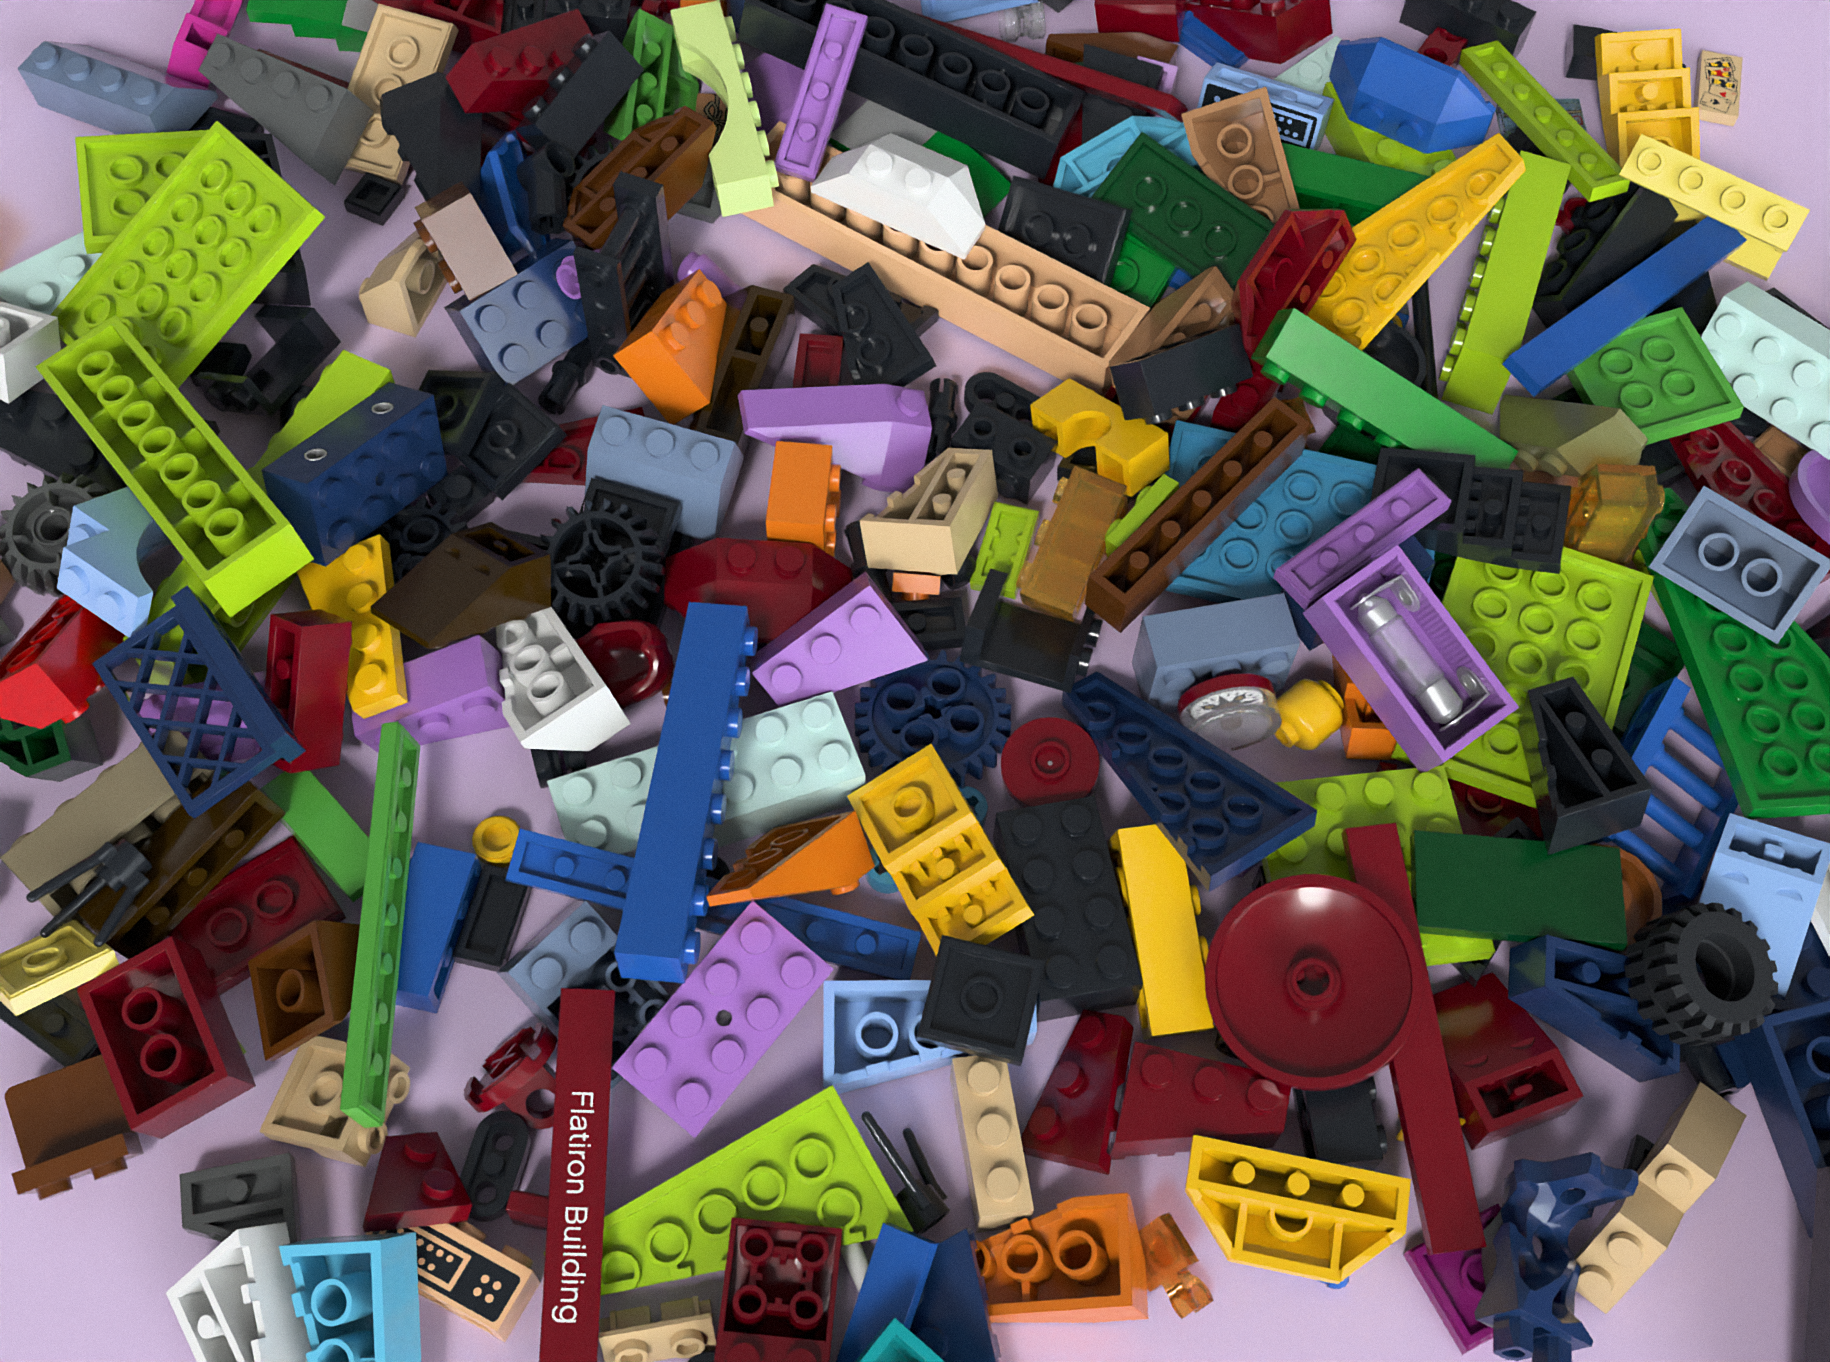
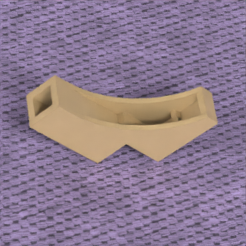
(1670, 1182)

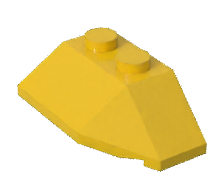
(1294, 1209)

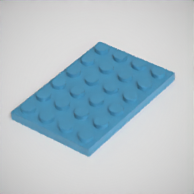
(1279, 524)

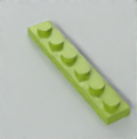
(1544, 120)

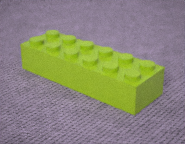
(1503, 285)

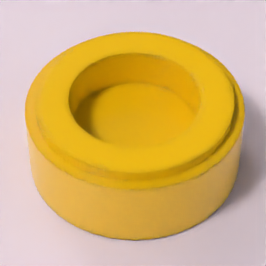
(495, 840)

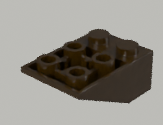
(468, 587)

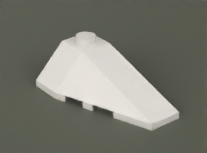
(552, 687)

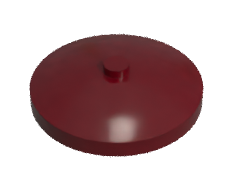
(1314, 982)

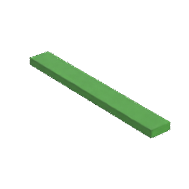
(381, 929)

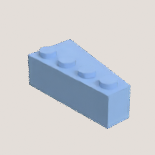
(874, 1033)

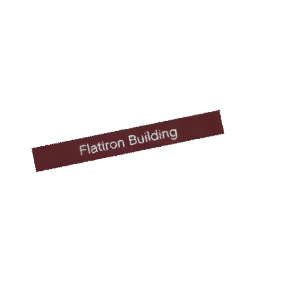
(577, 1177)

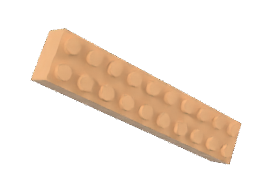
(997, 293)

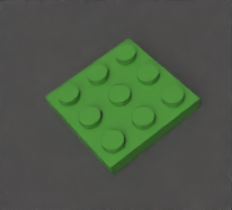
(1659, 378)

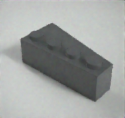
(298, 108)

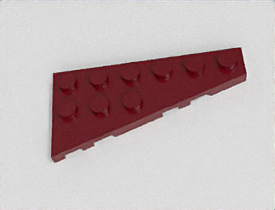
(1741, 473)

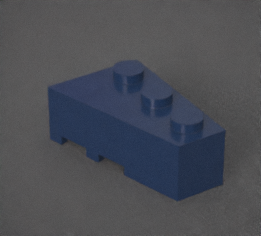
(1588, 1000)

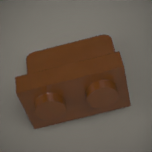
(69, 1128)

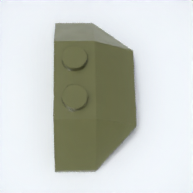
(1568, 435)

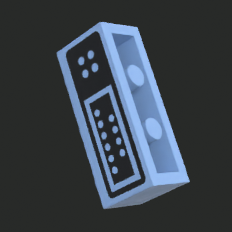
(1297, 112)

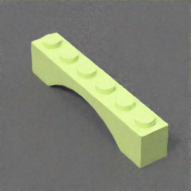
(737, 160)

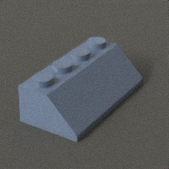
(112, 90)

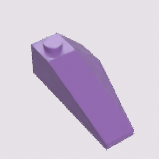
(873, 428)

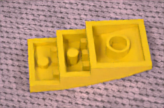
(1645, 92)
(938, 852)

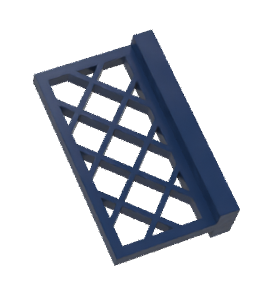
(239, 687)

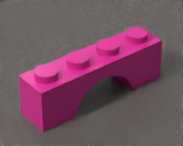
(197, 36)

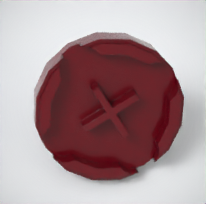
(515, 1072)

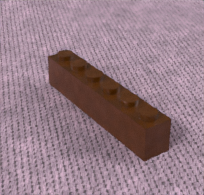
(1196, 514)

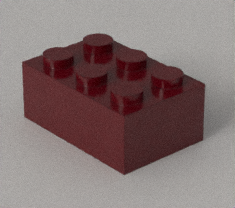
(165, 1038)

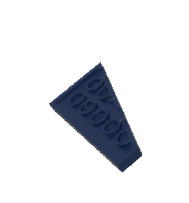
(1196, 794)

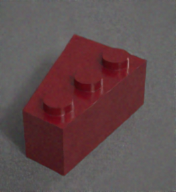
(1185, 1095)

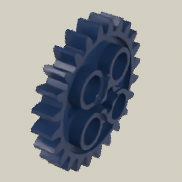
(933, 717)

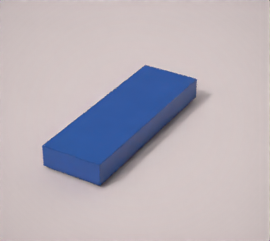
(889, 1287)

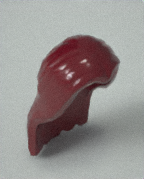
(629, 658)

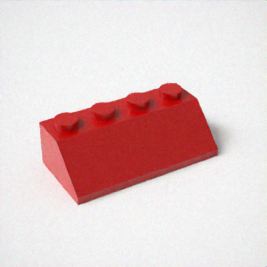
(52, 666)

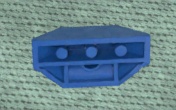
(1408, 96)
(506, 201)

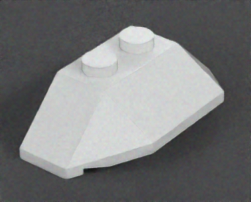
(907, 191)

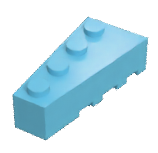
(357, 1296)

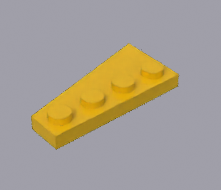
(349, 590)

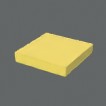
(51, 966)

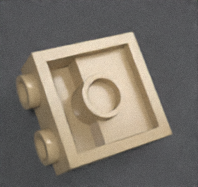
(309, 1105)

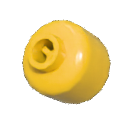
(1309, 714)

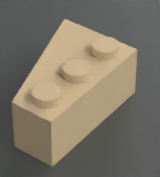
(935, 518)

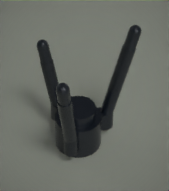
(119, 868)
(920, 1199)

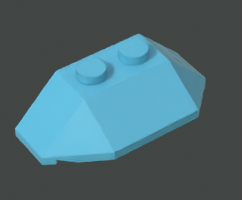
(1091, 163)

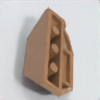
(1189, 310)

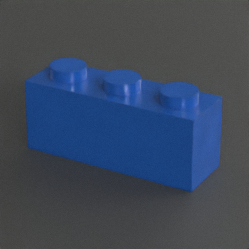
(435, 909)

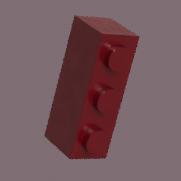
(309, 682)

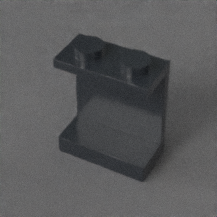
(299, 348)
(1027, 641)

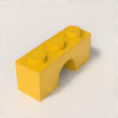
(1082, 418)

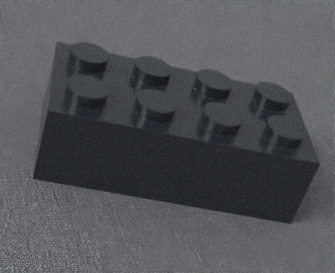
(1079, 917)

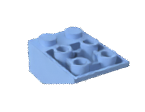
(1772, 882)

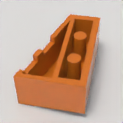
(677, 347)

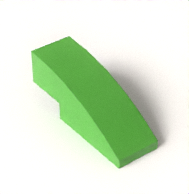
(322, 829)

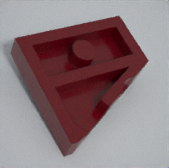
(415, 1185)

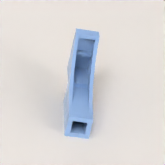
(104, 555)

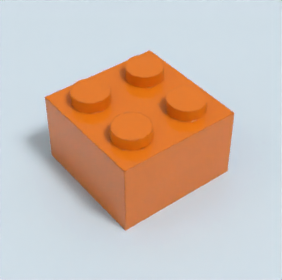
(804, 495)

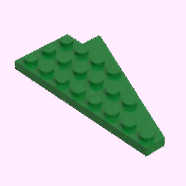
(1758, 696)

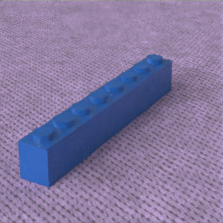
(685, 795)

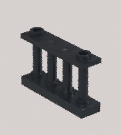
(628, 270)

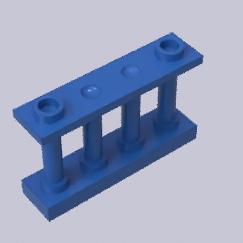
(1643, 738)

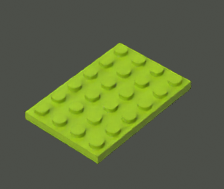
(193, 255)
(1535, 633)

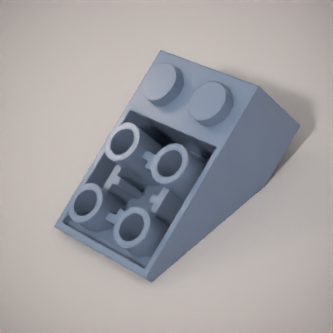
(580, 954)

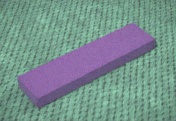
(820, 93)
(1362, 538)

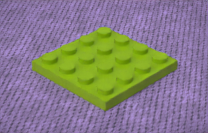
(1368, 799)

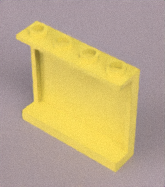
(1705, 191)

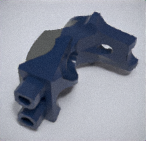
(1531, 1297)

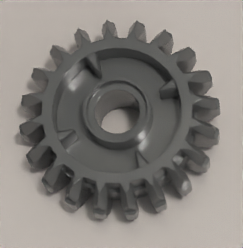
(34, 525)

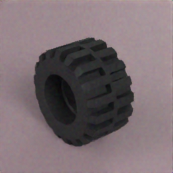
(1733, 966)

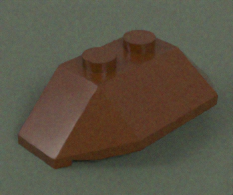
(665, 151)

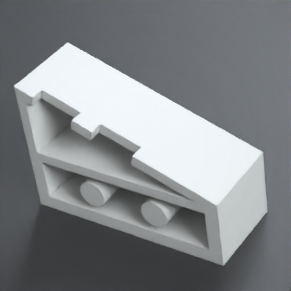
(241, 1302)

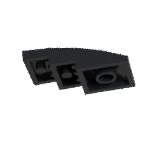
(1490, 511)

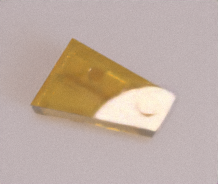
(1613, 510)
(1071, 543)

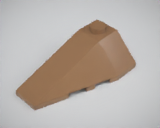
(1243, 152)

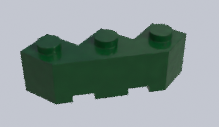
(49, 752)

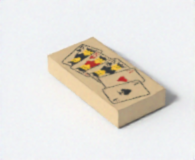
(1718, 87)

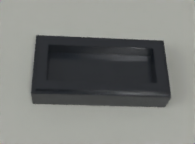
(491, 920)

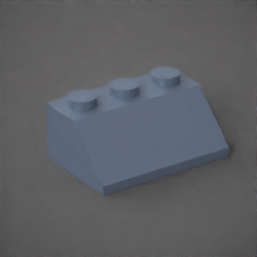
(667, 464)
(1741, 564)

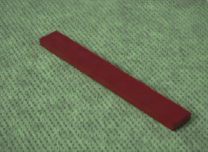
(1421, 1069)

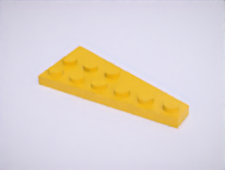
(1411, 239)

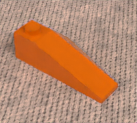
(799, 860)
(1068, 1265)

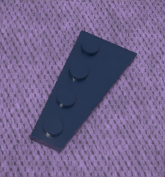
(953, 1305)

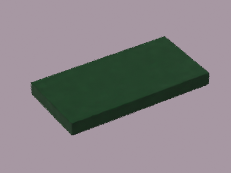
(1183, 212)
(1517, 890)

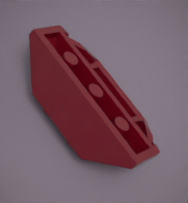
(1290, 270)
(769, 577)

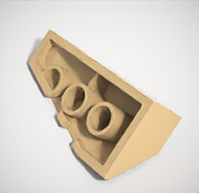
(403, 287)

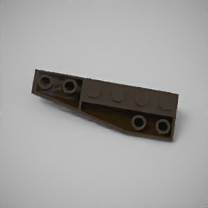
(748, 358)

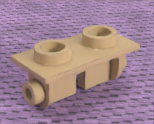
(682, 1333)

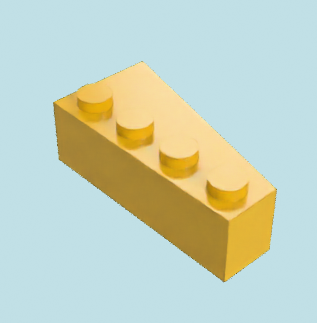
(1163, 932)

